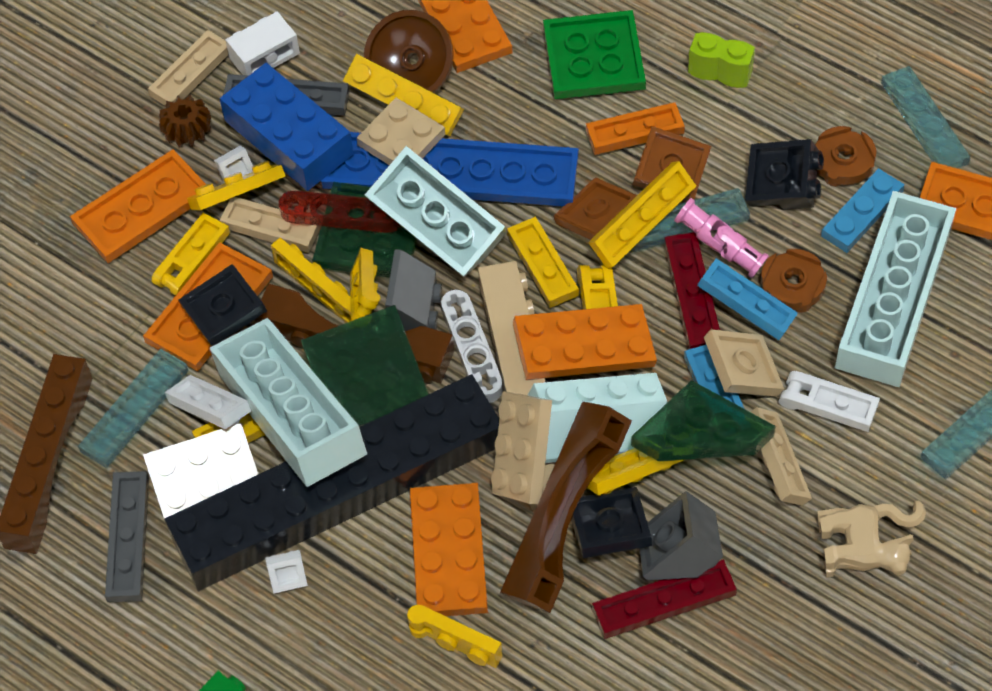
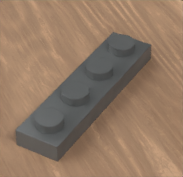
(328, 95)
(127, 537)

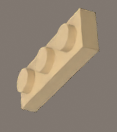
(190, 68)
(267, 224)
(782, 463)

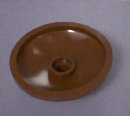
(410, 34)

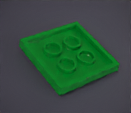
(594, 54)

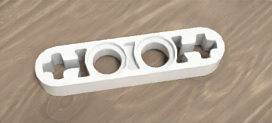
(474, 344)

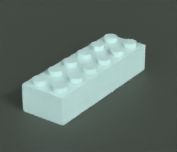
(895, 289)
(289, 402)

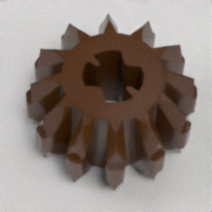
(185, 121)

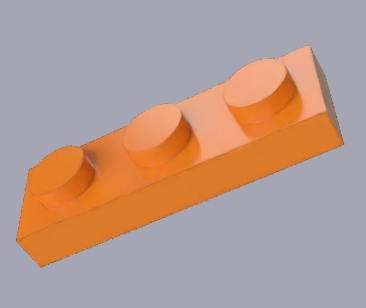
(633, 127)

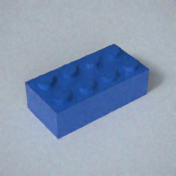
(287, 126)

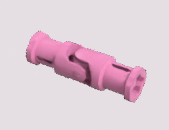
(726, 241)

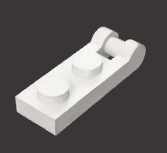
(829, 400)

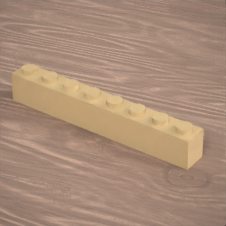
(504, 298)

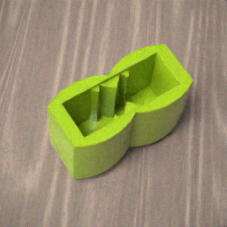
(721, 59)

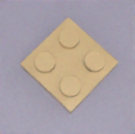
(400, 127)
(743, 363)

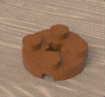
(851, 170)
(800, 263)

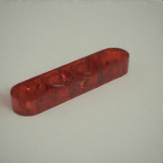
(339, 216)

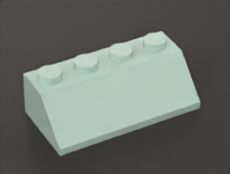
(436, 212)
(631, 395)

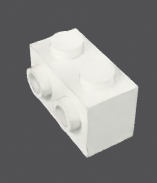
(265, 41)

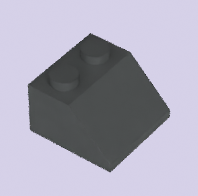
(413, 291)
(682, 541)

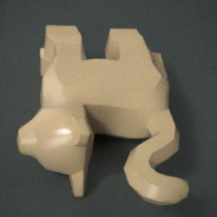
(862, 546)

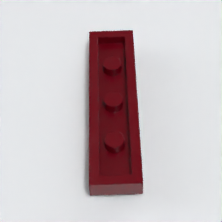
(694, 303)
(662, 600)

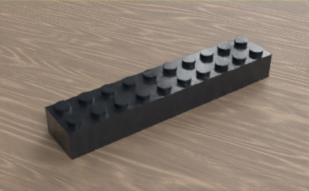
(280, 511)

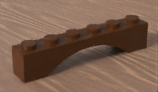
(299, 321)
(28, 497)
(538, 565)

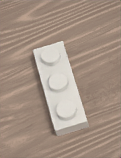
(208, 402)

